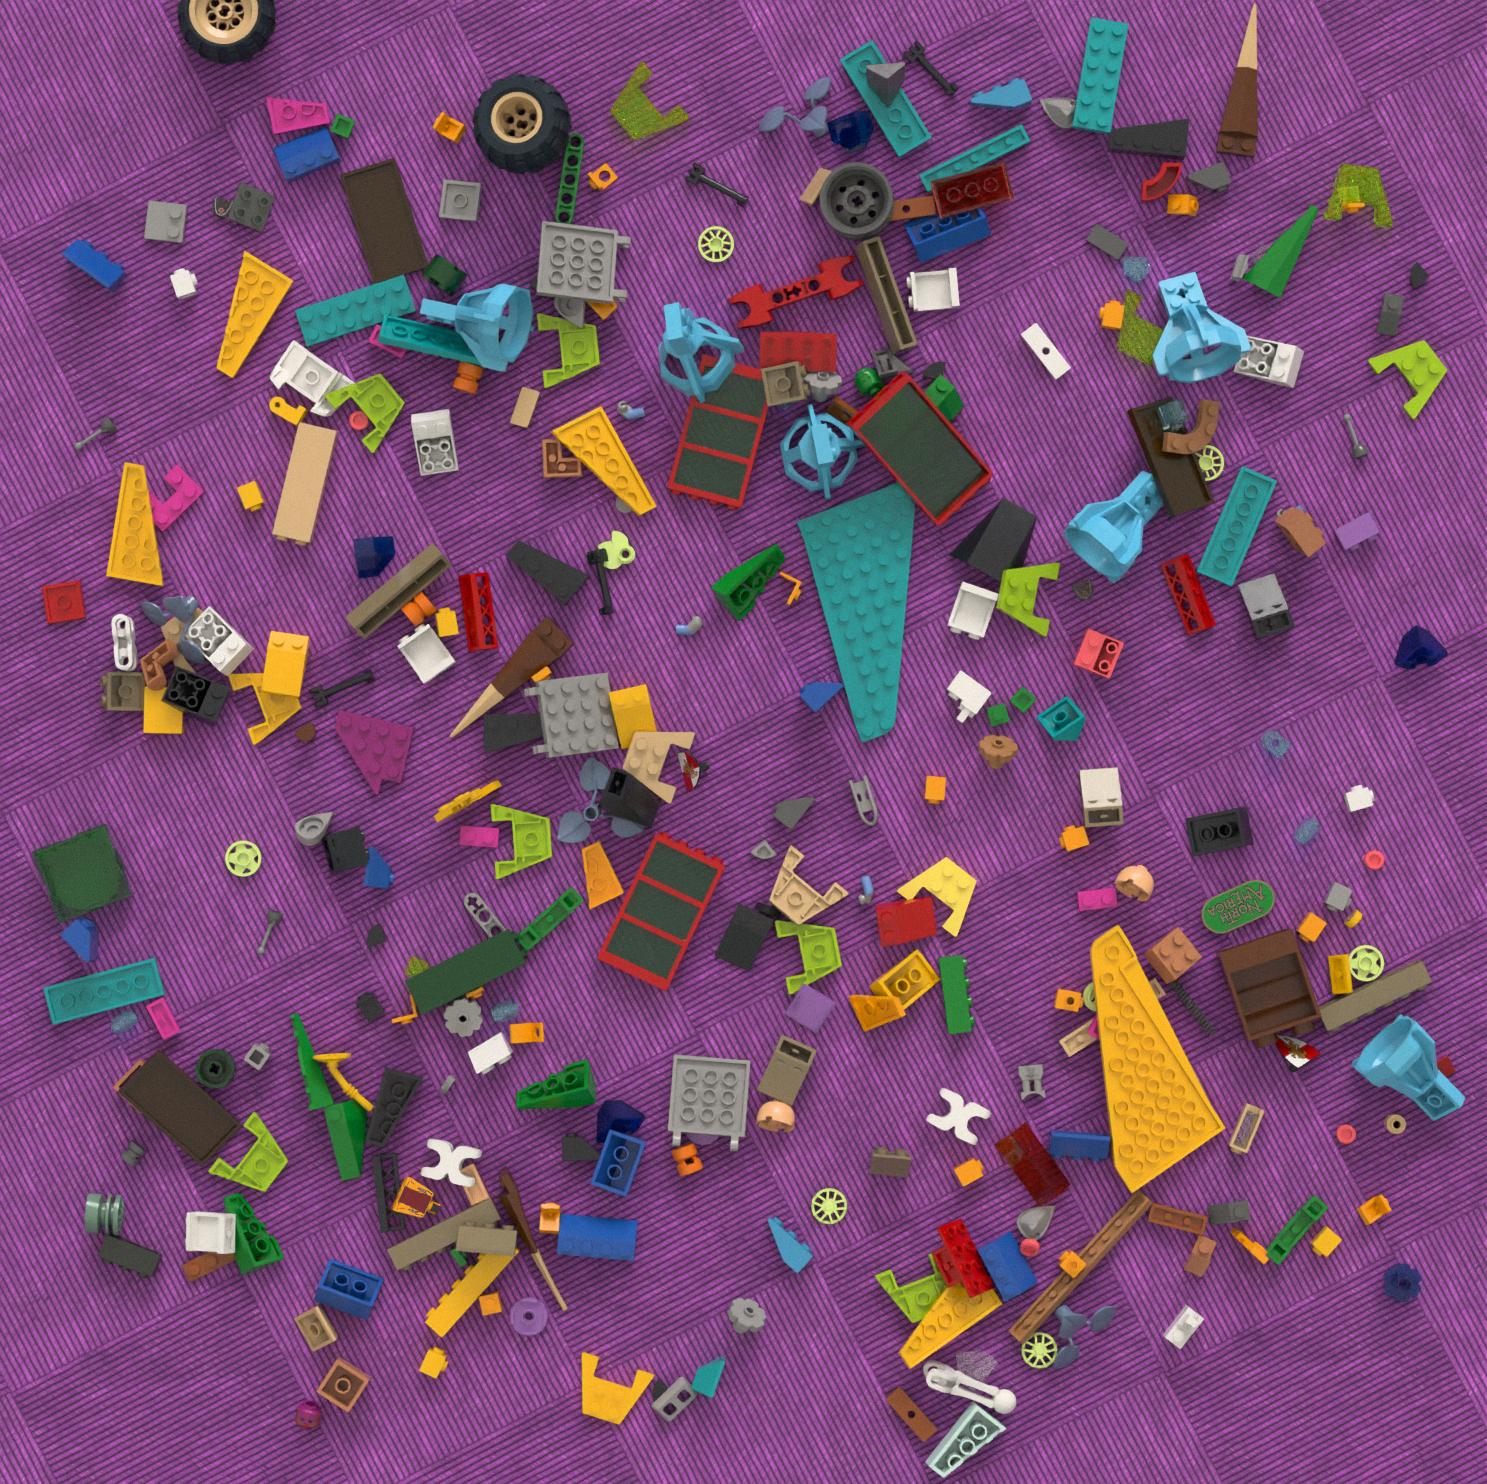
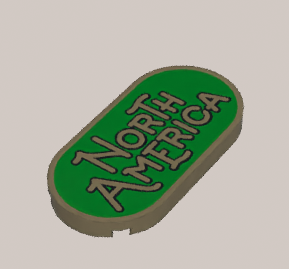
(1237, 906)

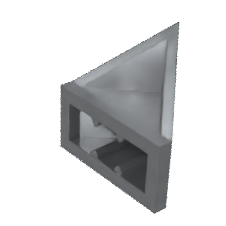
(886, 80)
(889, 365)

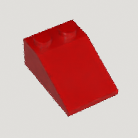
(905, 921)

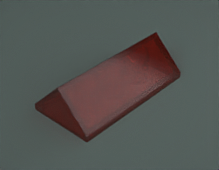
(971, 190)
(1032, 1164)

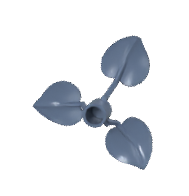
(812, 122)
(183, 611)
(574, 827)
(1071, 1323)

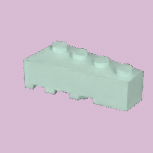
(964, 1439)

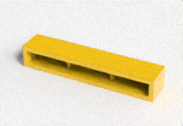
(466, 1291)

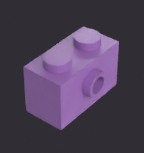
(1357, 531)

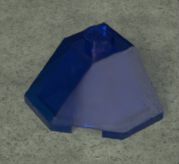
(852, 130)
(373, 555)
(1419, 648)
(618, 1117)

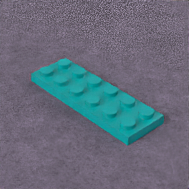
(1100, 76)
(899, 121)
(355, 310)
(425, 339)
(1236, 526)
(104, 991)

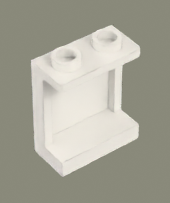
(933, 290)
(972, 610)
(426, 653)
(210, 1232)

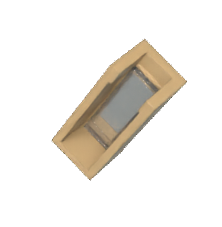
(1245, 1128)

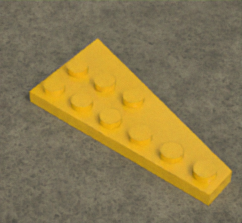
(253, 305)
(600, 450)
(134, 540)
(945, 1320)

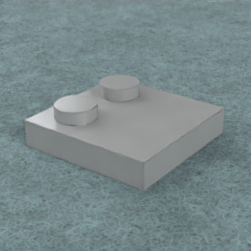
(460, 200)
(165, 222)

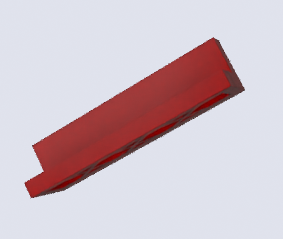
(1191, 592)
(474, 611)

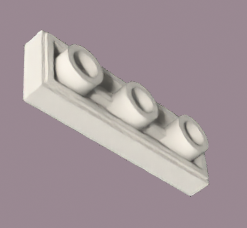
(1037, 342)

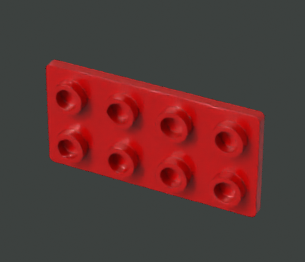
(812, 349)
(960, 1260)

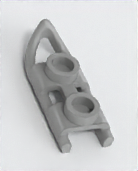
(866, 804)

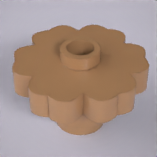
(997, 750)

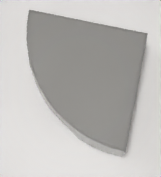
(763, 851)
(447, 1084)

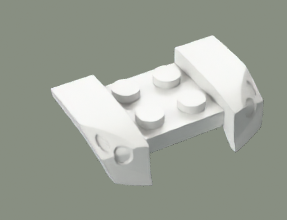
(309, 377)

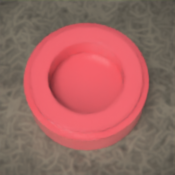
(359, 420)
(1374, 860)
(1345, 1134)
(1029, 1247)

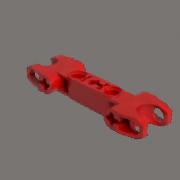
(762, 303)

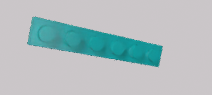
(977, 156)

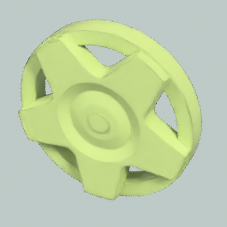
(243, 858)
(1366, 963)

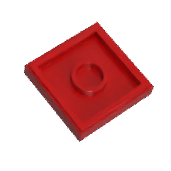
(64, 602)

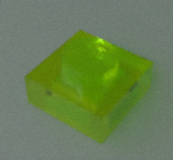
(416, 966)

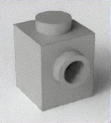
(1338, 897)
(258, 1055)

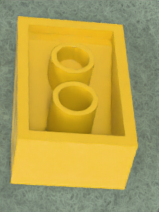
(285, 664)
(632, 712)
(906, 979)

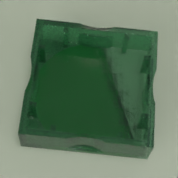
(83, 873)

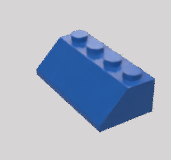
(938, 236)
(597, 1237)

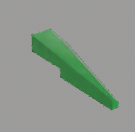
(1277, 264)
(315, 1081)

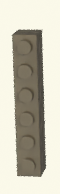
(886, 295)
(398, 591)
(1373, 995)
(440, 1235)

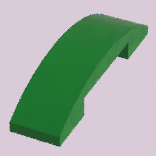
(549, 918)
(1295, 1229)

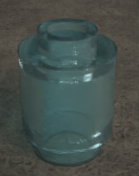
(1306, 830)
(505, 1011)
(124, 1022)

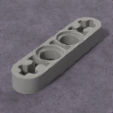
(493, 921)

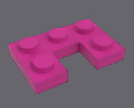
(186, 494)

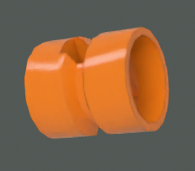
(467, 378)
(418, 609)
(683, 1153)

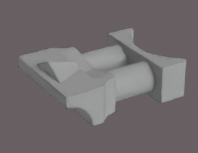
(1240, 267)
(1028, 1073)

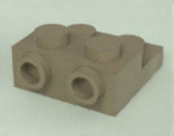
(785, 384)
(122, 691)

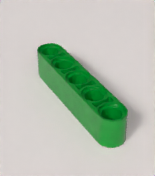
(574, 171)

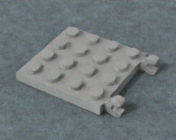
(579, 262)
(575, 715)
(709, 1097)

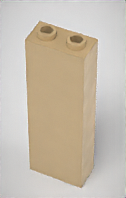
(304, 484)

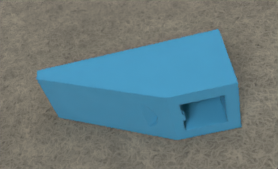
(1006, 97)
(791, 1250)

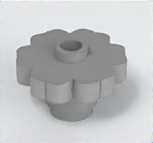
(822, 384)
(463, 1025)
(746, 1315)

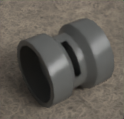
(133, 1153)

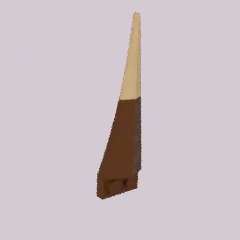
(1240, 120)
(539, 649)
(512, 1203)

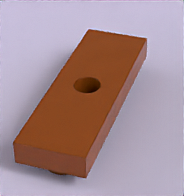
(918, 208)
(919, 1422)

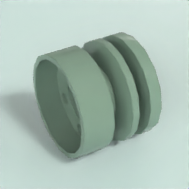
(104, 1214)

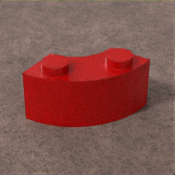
(1161, 184)

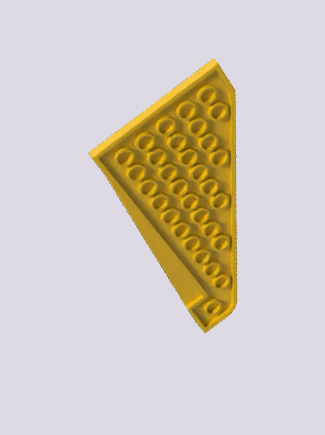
(1150, 1087)

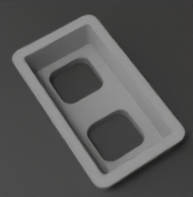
(670, 1396)

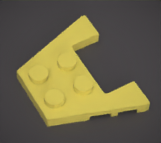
(949, 885)

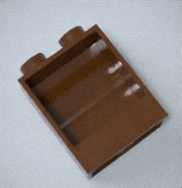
(1269, 987)

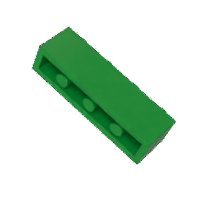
(955, 994)

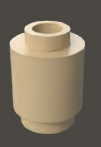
(1390, 1119)

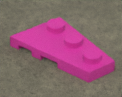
(296, 115)

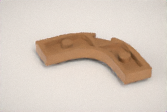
(1199, 436)

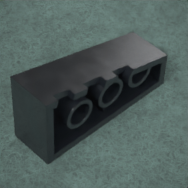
(1151, 140)
(554, 575)
(510, 730)
(390, 1103)

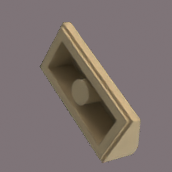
(813, 190)
(525, 407)

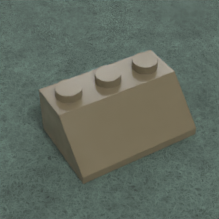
(487, 1239)

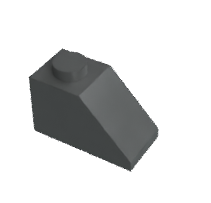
(1211, 178)
(1389, 314)
(792, 810)
(1229, 1212)

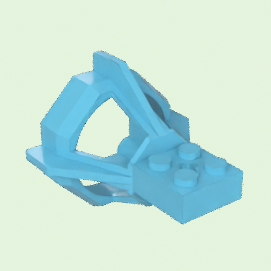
(479, 320)
(1191, 329)
(683, 338)
(819, 450)
(1111, 531)
(1406, 1061)

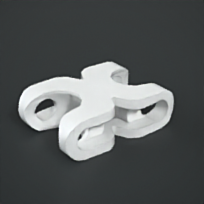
(124, 643)
(958, 1116)
(451, 1162)

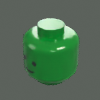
(868, 382)

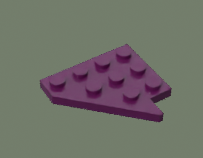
(376, 746)

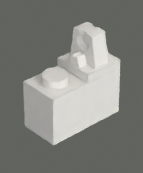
(970, 693)
(1183, 1326)

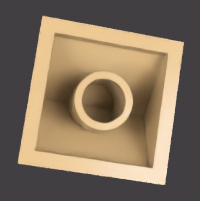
(316, 1328)

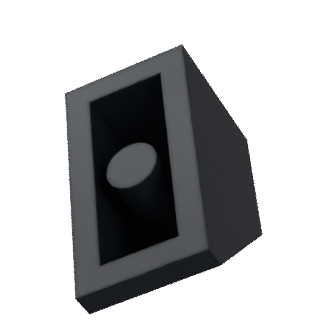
(577, 1148)

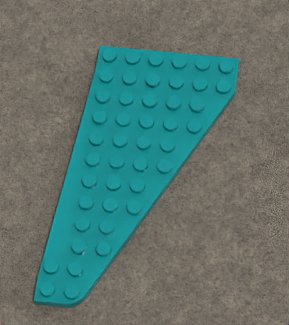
(862, 580)

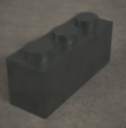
(129, 1255)

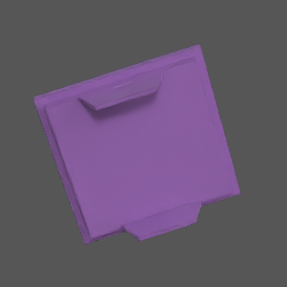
(810, 1008)

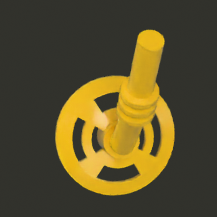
(332, 1062)

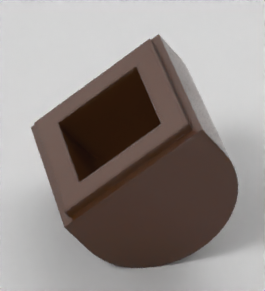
(307, 732)

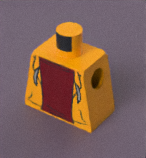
(414, 1199)

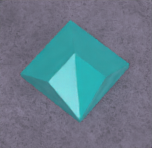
(1063, 720)
(708, 1376)

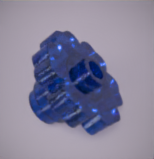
(1395, 1275)

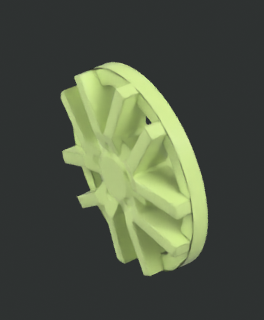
(716, 244)
(1207, 462)
(829, 1206)
(1039, 1350)

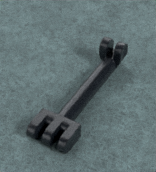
(917, 55)
(699, 176)
(598, 557)
(323, 694)

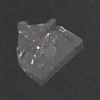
(976, 1365)

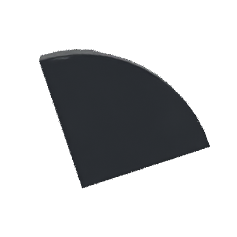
(1417, 275)
(934, 370)
(768, 909)
(376, 936)
(659, 1389)

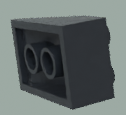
(1219, 831)
(744, 937)

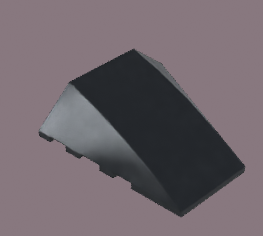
(998, 540)

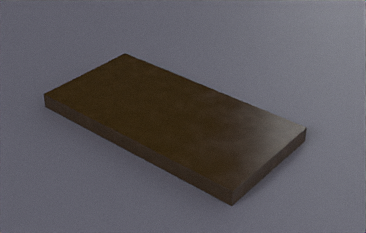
(384, 220)
(1176, 475)
(180, 1107)

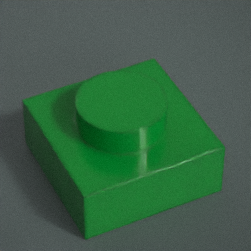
(342, 126)
(1023, 699)
(997, 715)
(459, 1256)

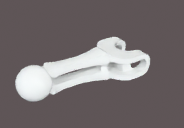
(948, 1381)

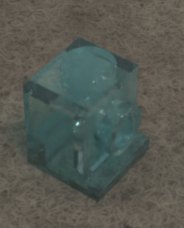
(1277, 751)

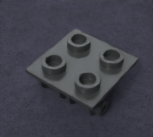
(251, 207)

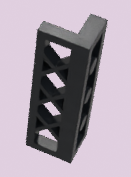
(381, 1193)

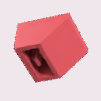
(1098, 653)

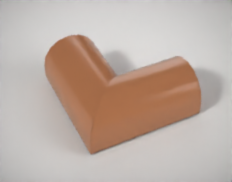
(554, 465)
(153, 664)

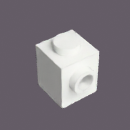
(184, 283)
(1358, 798)

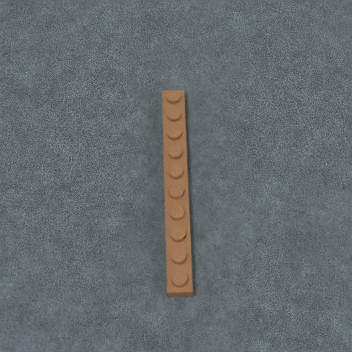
(1091, 1255)

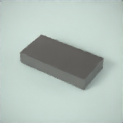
(1106, 242)

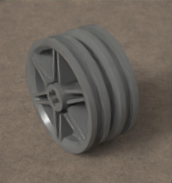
(831, 197)

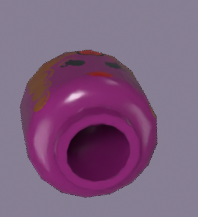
(308, 1415)

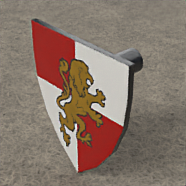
(691, 769)
(1295, 1052)

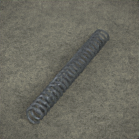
(1191, 1006)

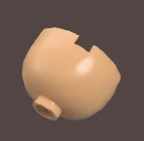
(1136, 882)
(776, 1115)

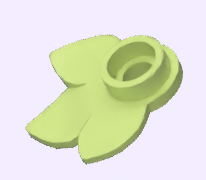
(615, 549)

